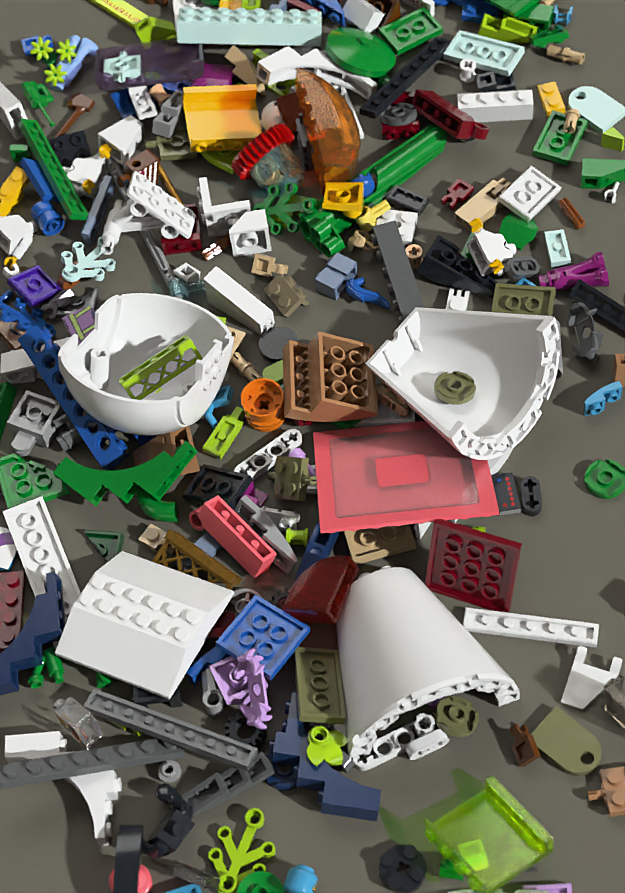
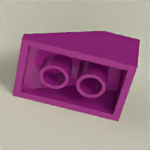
(216, 76)

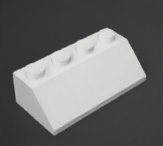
(497, 105)

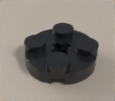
(396, 880)

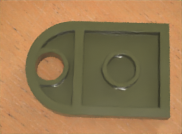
(565, 742)

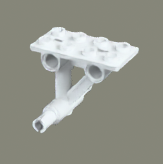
(151, 199)

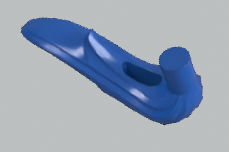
(354, 290)

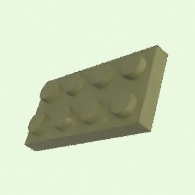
(319, 685)

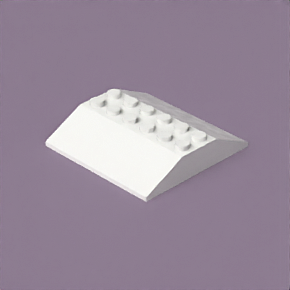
(142, 623)

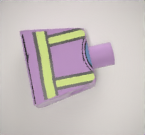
(80, 322)

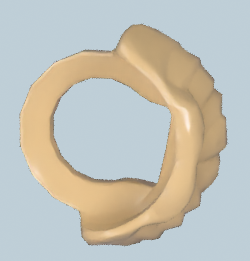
(359, 240)

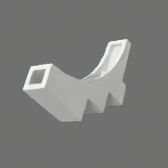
(283, 65)
(96, 787)

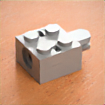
(33, 423)

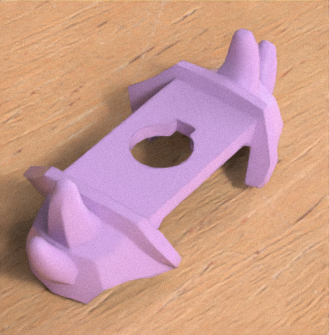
(259, 706)

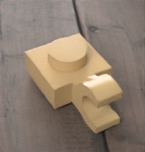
(266, 265)
(154, 539)

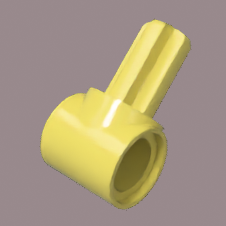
(368, 217)

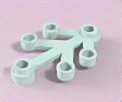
(75, 272)

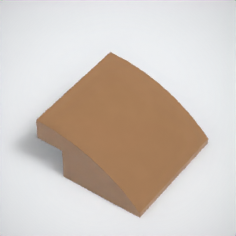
(328, 380)

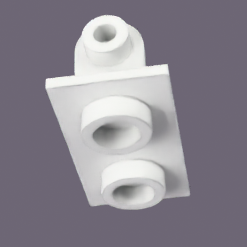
(282, 519)

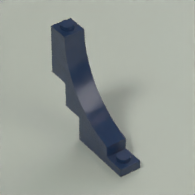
(42, 627)

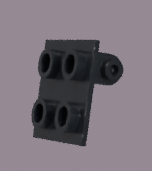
(70, 147)

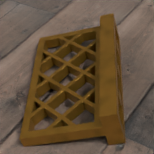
(198, 557)

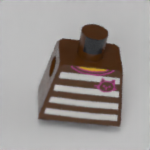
(145, 164)

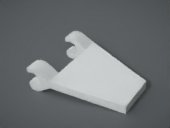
(587, 681)

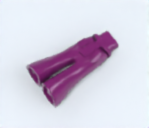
(590, 271)

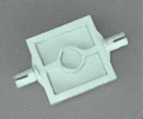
(123, 67)

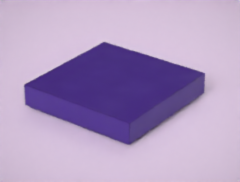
(34, 286)

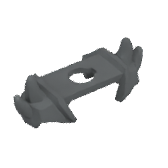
(582, 318)

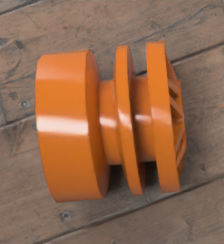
(263, 404)

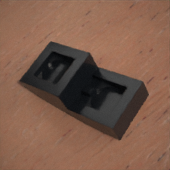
(488, 82)

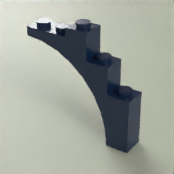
(336, 793)

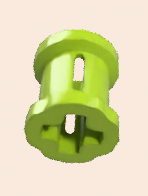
(297, 537)

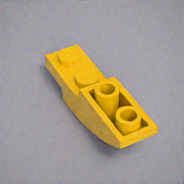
(12, 190)

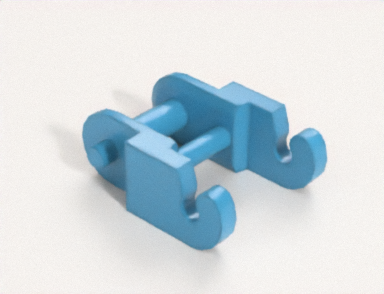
(568, 16)

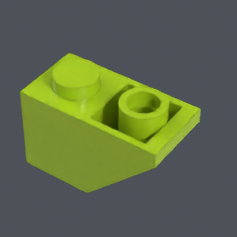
(154, 29)

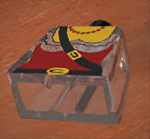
(72, 716)

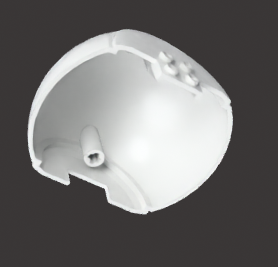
(128, 334)

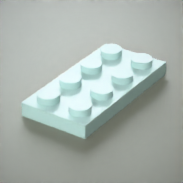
(485, 51)

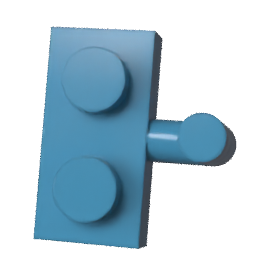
(222, 399)

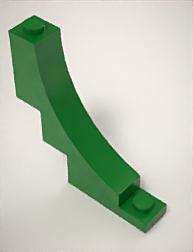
(152, 476)

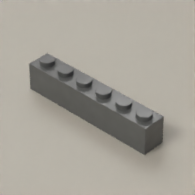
(396, 269)

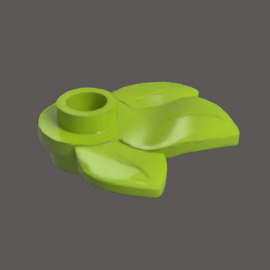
(327, 748)

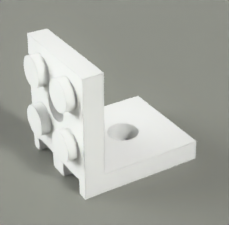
(218, 216)

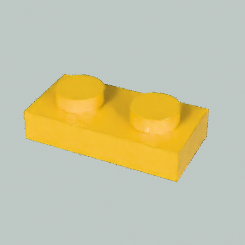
(550, 98)

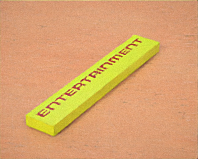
(121, 10)

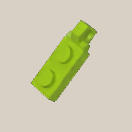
(224, 434)

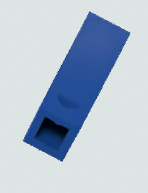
(328, 8)

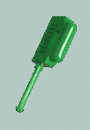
(31, 91)

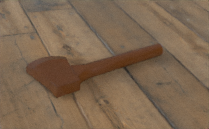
(80, 104)

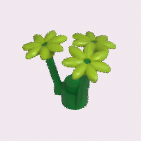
(50, 58)

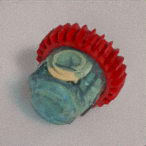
(270, 160)

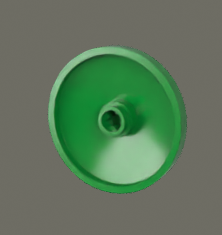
(360, 52)

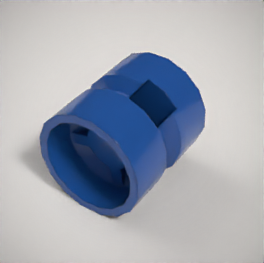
(47, 218)

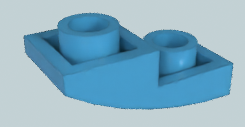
(596, 402)

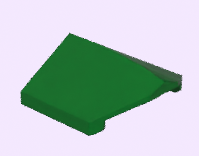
(518, 230)

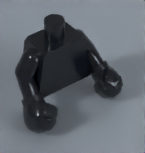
(173, 826)

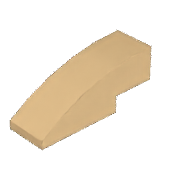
(245, 68)

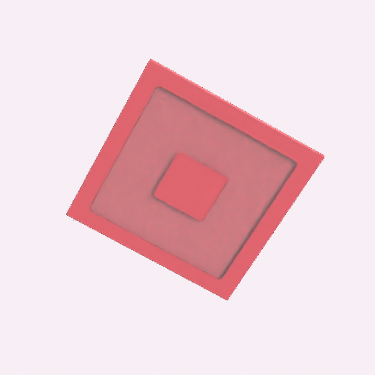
(396, 478)

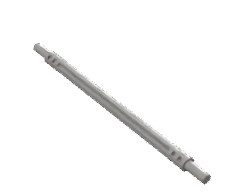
(147, 235)

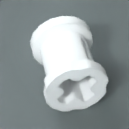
(467, 67)

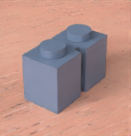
(337, 271)

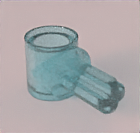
(179, 286)

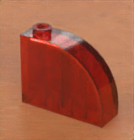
(322, 590)

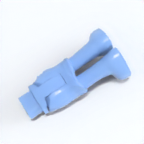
(83, 48)

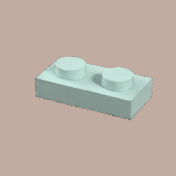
(557, 248)

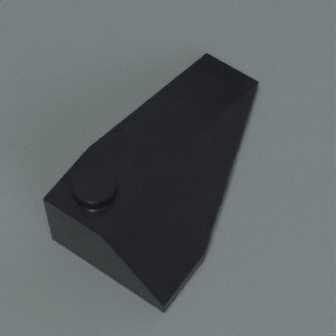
(449, 267)

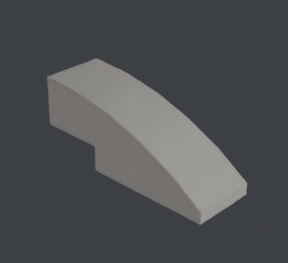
(170, 115)

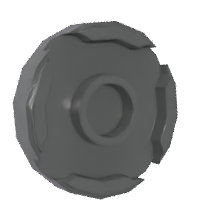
(399, 114)

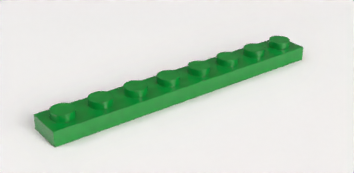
(53, 169)

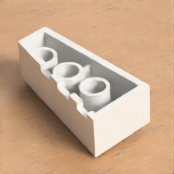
(18, 367)

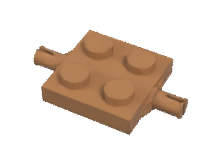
(611, 790)

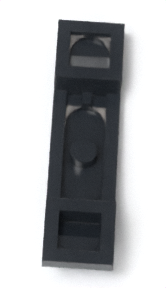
(128, 859)

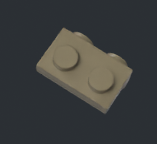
(285, 294)

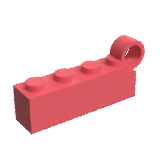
(233, 535)

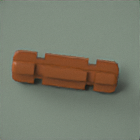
(571, 213)
(216, 247)

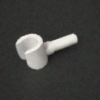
(612, 193)

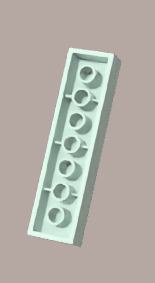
(249, 26)

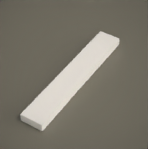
(531, 627)

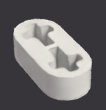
(426, 744)

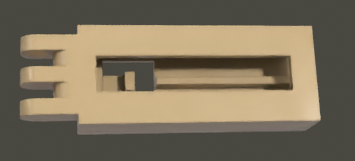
(482, 204)

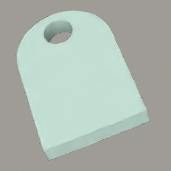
(596, 107)

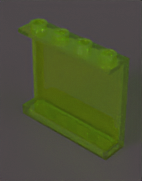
(490, 838)

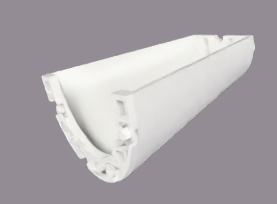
(504, 353)
(403, 652)

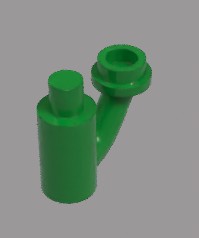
(54, 668)

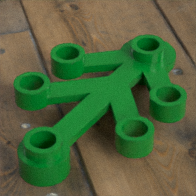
(281, 208)

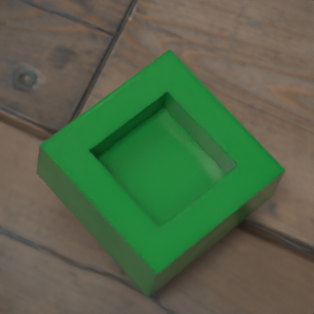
(20, 151)

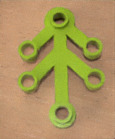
(240, 857)

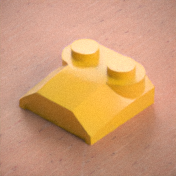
(344, 197)

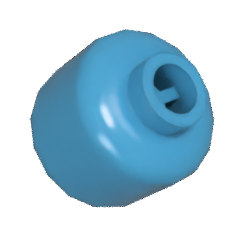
(300, 880)

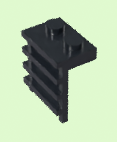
(304, 144)

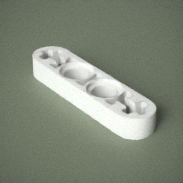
(265, 453)

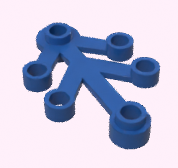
(22, 316)

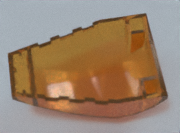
(331, 128)

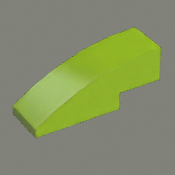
(506, 30)

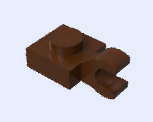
(524, 748)

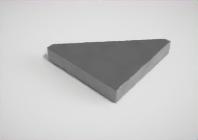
(90, 299)

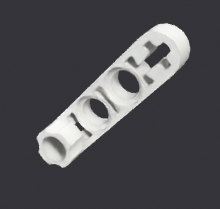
(392, 741)

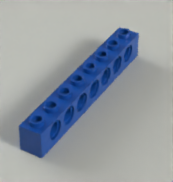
(32, 343)

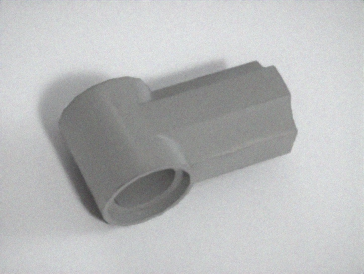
(212, 693)

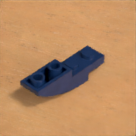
(318, 548)

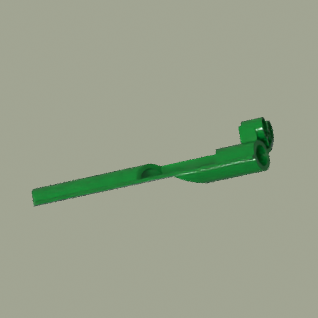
(391, 170)

